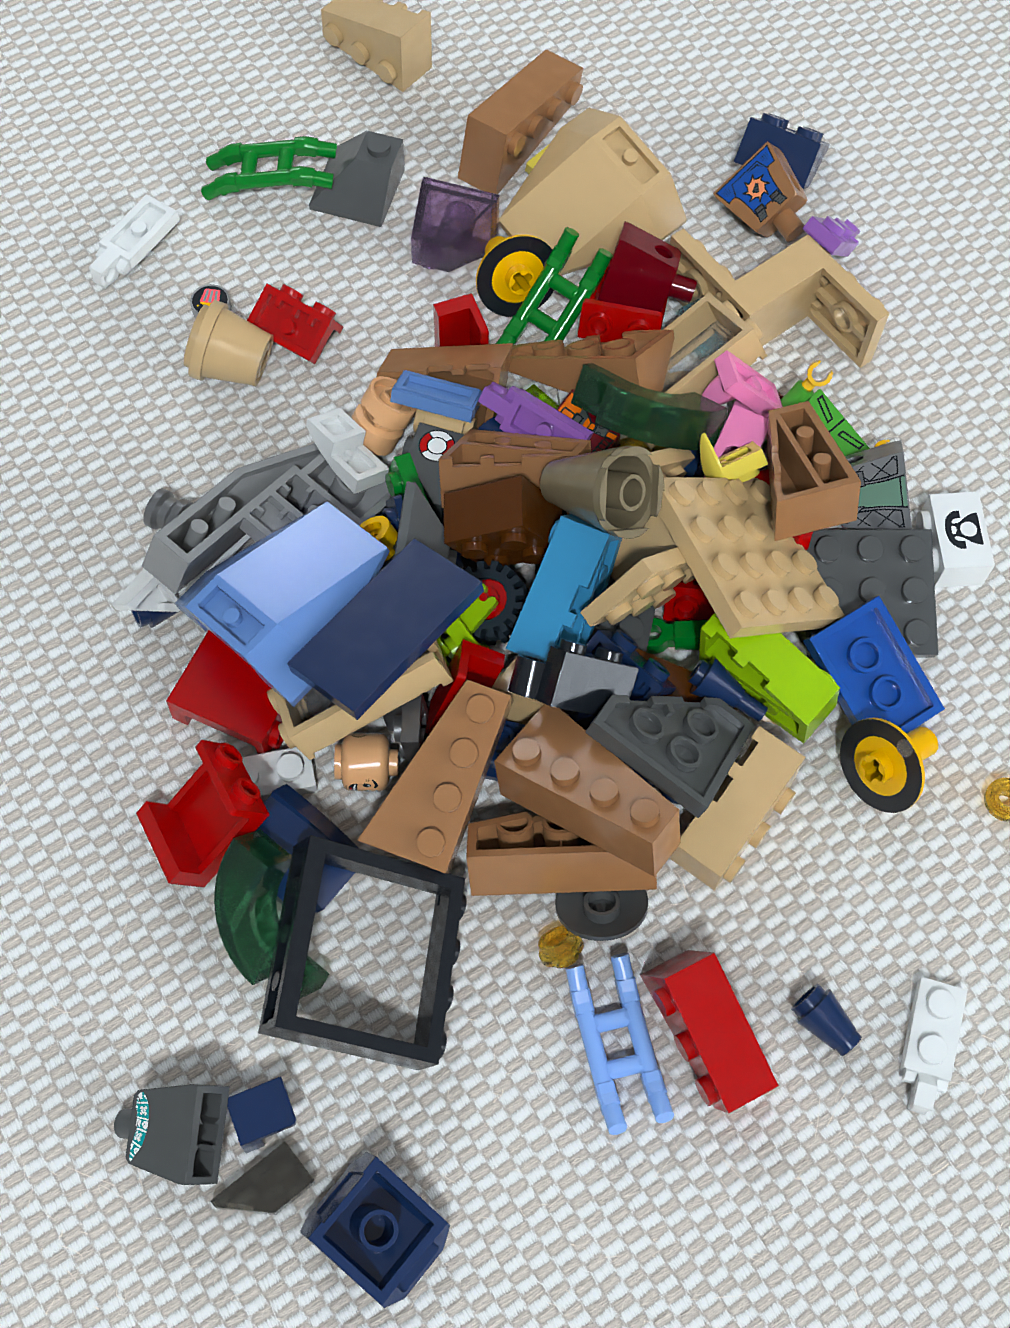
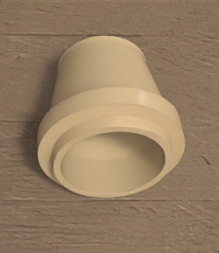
(226, 347)

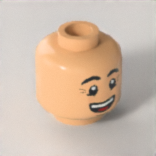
(365, 762)

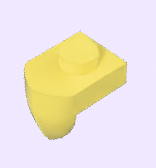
(739, 463)

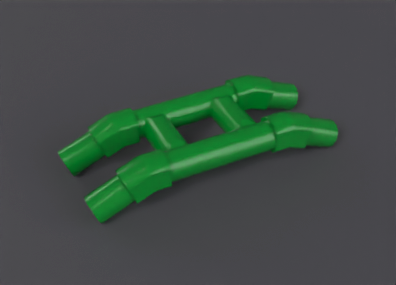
(285, 172)
(551, 279)

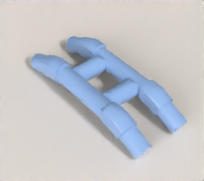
(606, 1071)

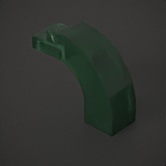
(647, 414)
(248, 907)

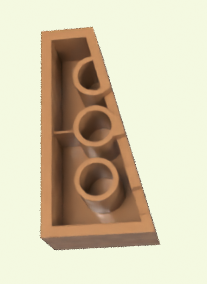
(440, 786)
(587, 791)
(540, 857)

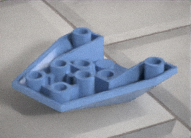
(285, 592)

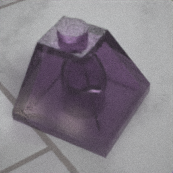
(452, 225)

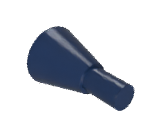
(715, 681)

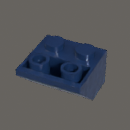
(800, 147)

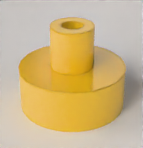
(383, 531)

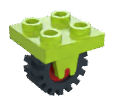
(493, 612)

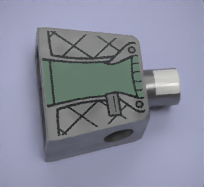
(882, 488)

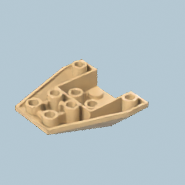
(594, 182)

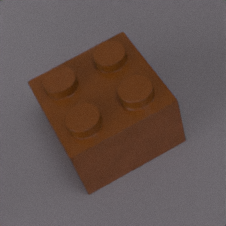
(500, 522)

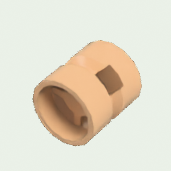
(381, 418)

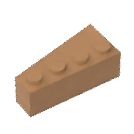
(516, 120)

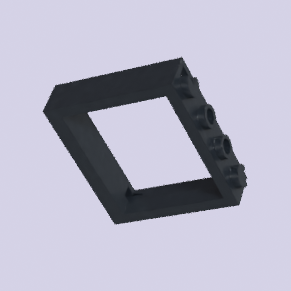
(293, 942)

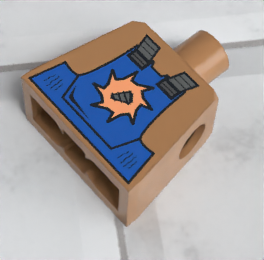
(765, 194)

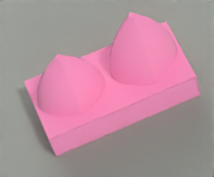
(742, 383)

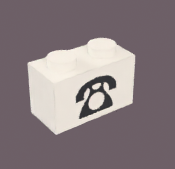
(958, 538)

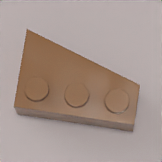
(464, 365)
(496, 456)

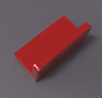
(459, 323)
(469, 663)

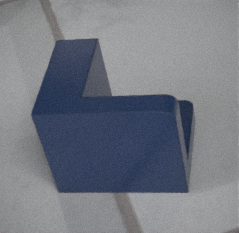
(261, 1113)

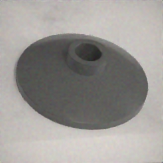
(602, 913)

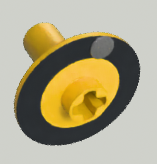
(510, 272)
(886, 763)

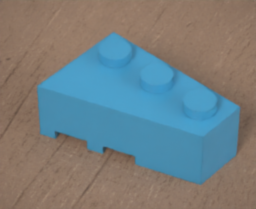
(567, 581)

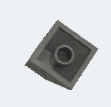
(364, 178)
(421, 523)

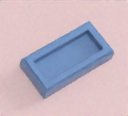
(436, 396)

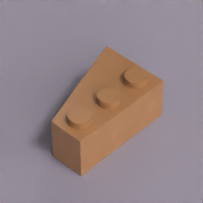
(807, 474)

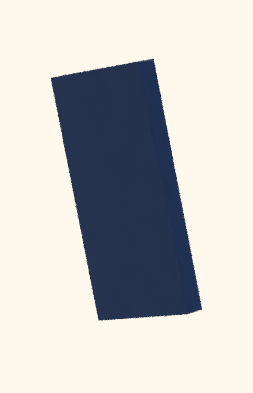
(385, 628)

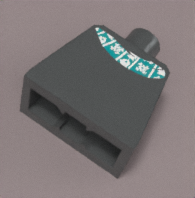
(176, 1132)

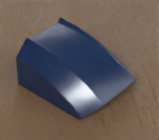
(293, 820)
(377, 1230)

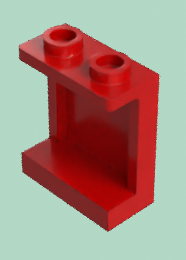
(613, 319)
(226, 695)
(203, 816)

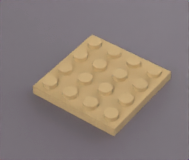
(732, 552)

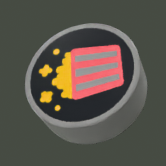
(206, 295)

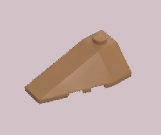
(638, 358)

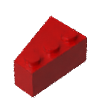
(710, 1029)

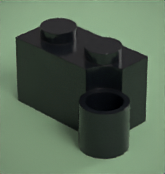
(573, 677)

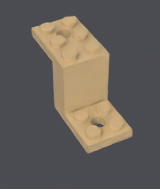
(789, 288)
(645, 565)

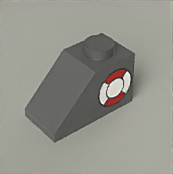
(425, 449)

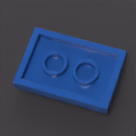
(874, 668)

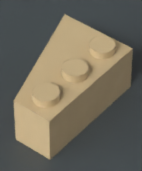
(381, 38)
(739, 810)

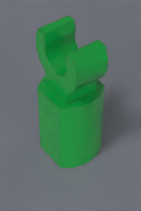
(681, 635)

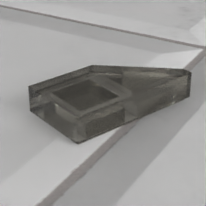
(267, 1185)

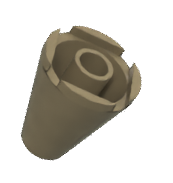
(607, 489)

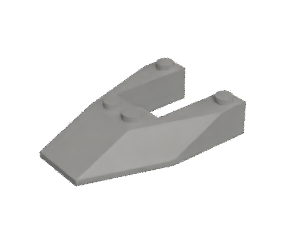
(254, 503)

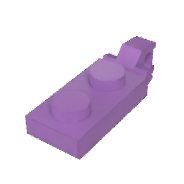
(833, 234)
(526, 414)

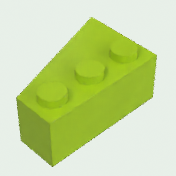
(774, 674)

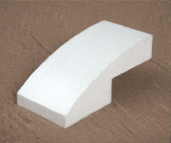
(342, 447)

